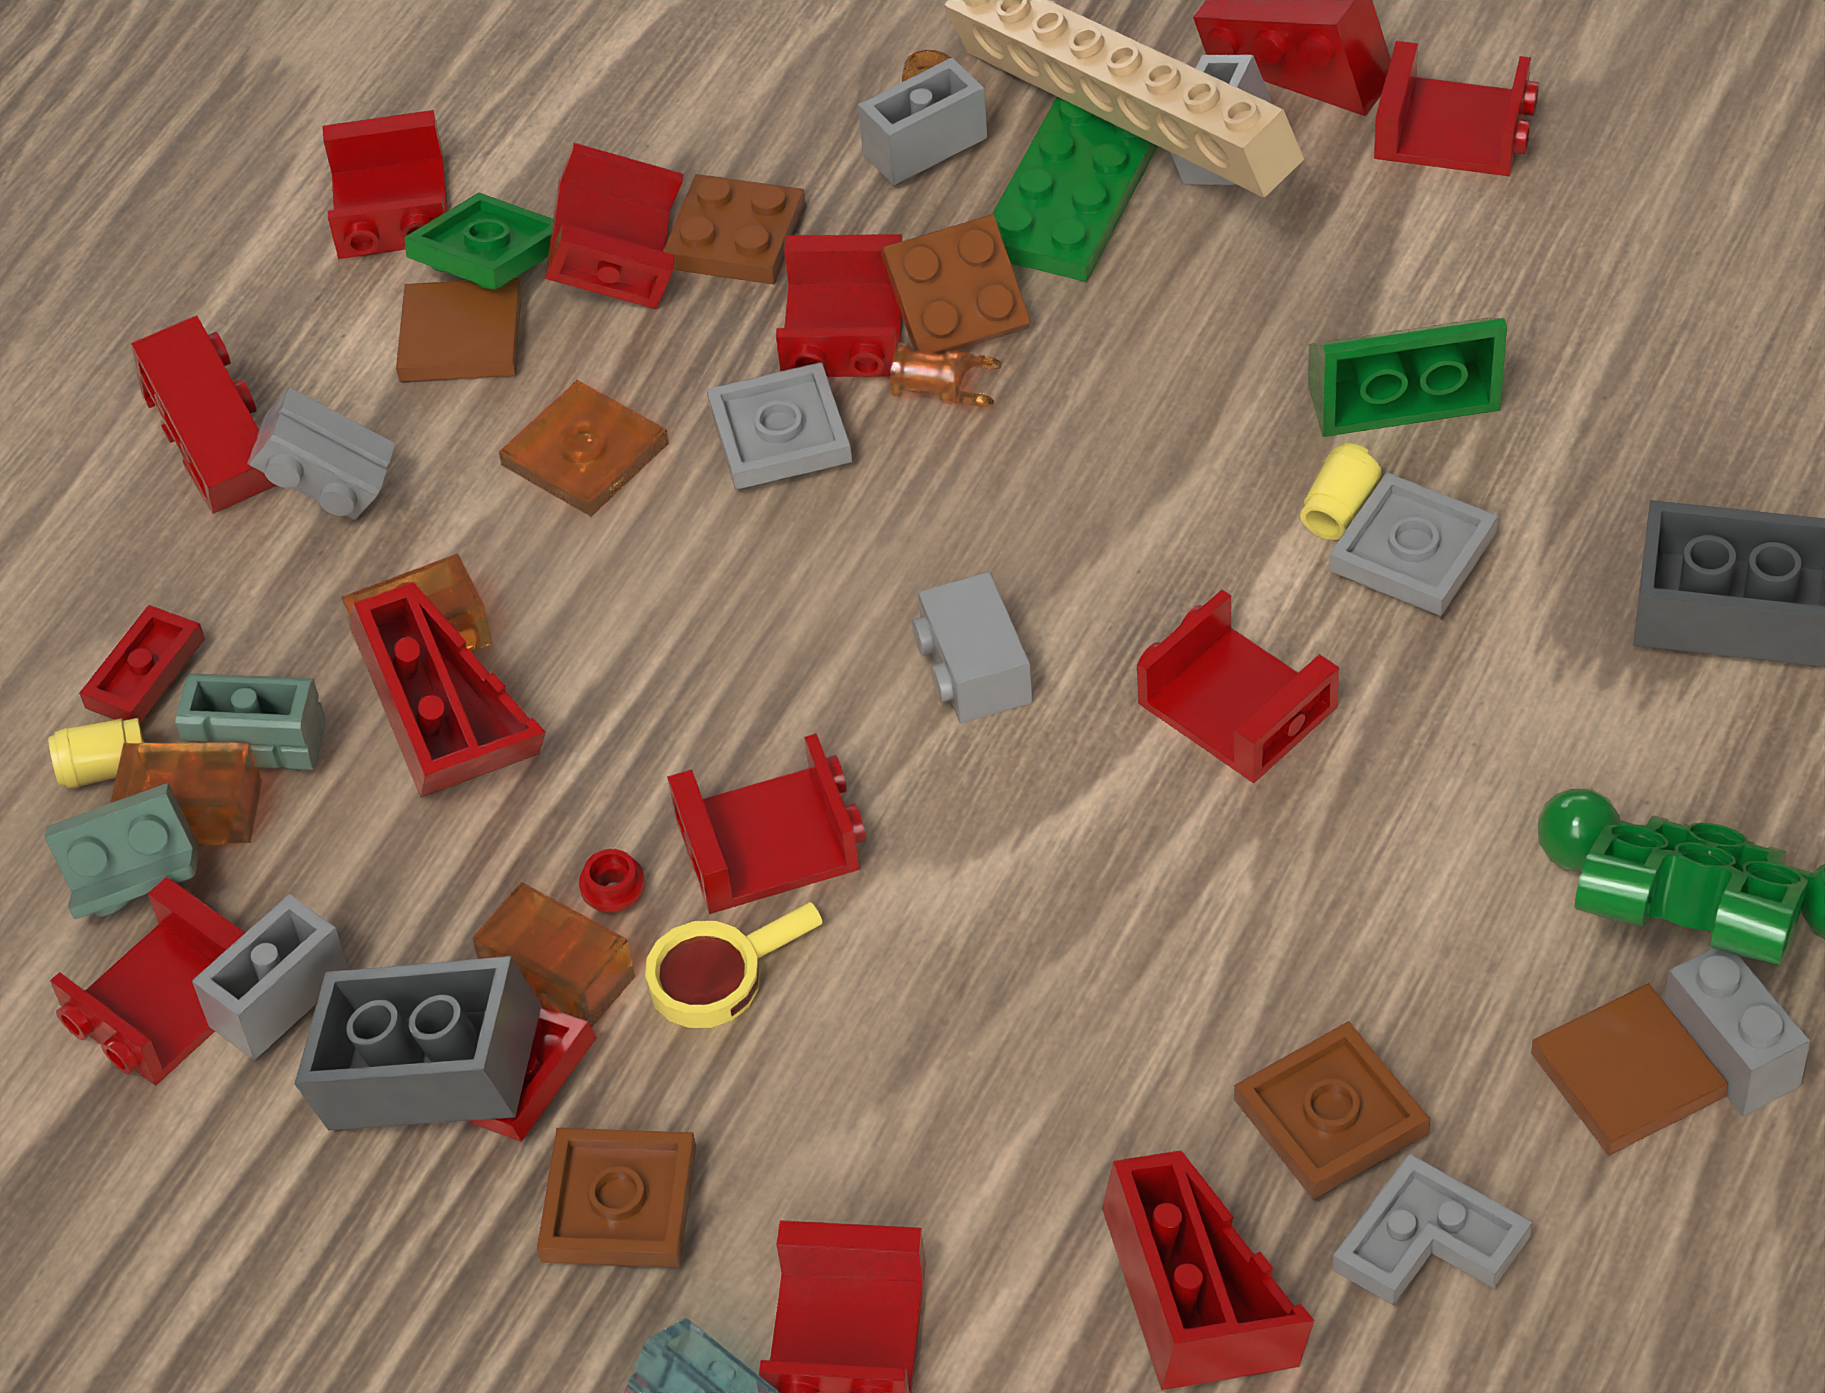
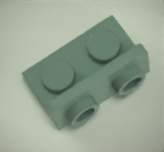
(123, 850)

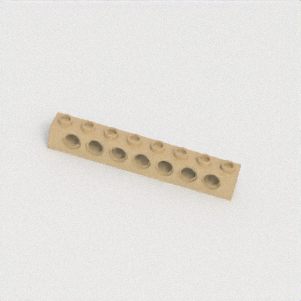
(1133, 88)

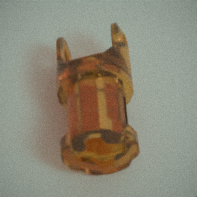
(938, 374)

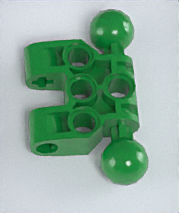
(1682, 873)

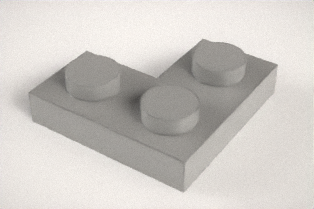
(1423, 1215)

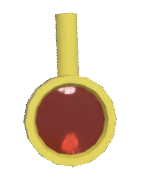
(711, 970)

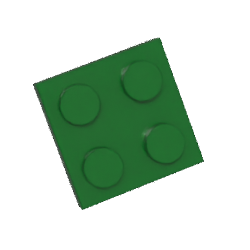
(482, 241)

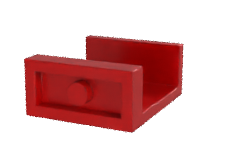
(1452, 121)
(383, 181)
(612, 226)
(839, 305)
(1233, 692)
(769, 832)
(146, 1002)
(846, 1308)

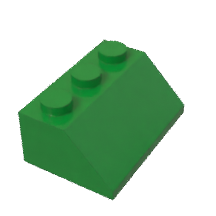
(1407, 376)

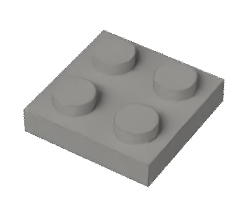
(779, 425)
(1413, 543)

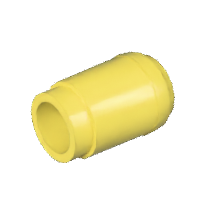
(1340, 490)
(91, 751)

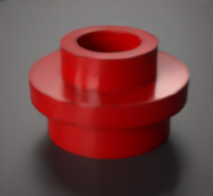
(611, 867)

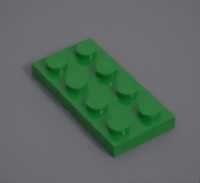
(1070, 191)

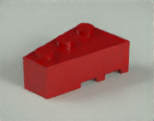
(1305, 46)
(202, 410)
(436, 694)
(1194, 1280)

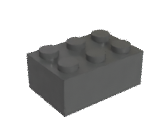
(1733, 583)
(419, 1044)

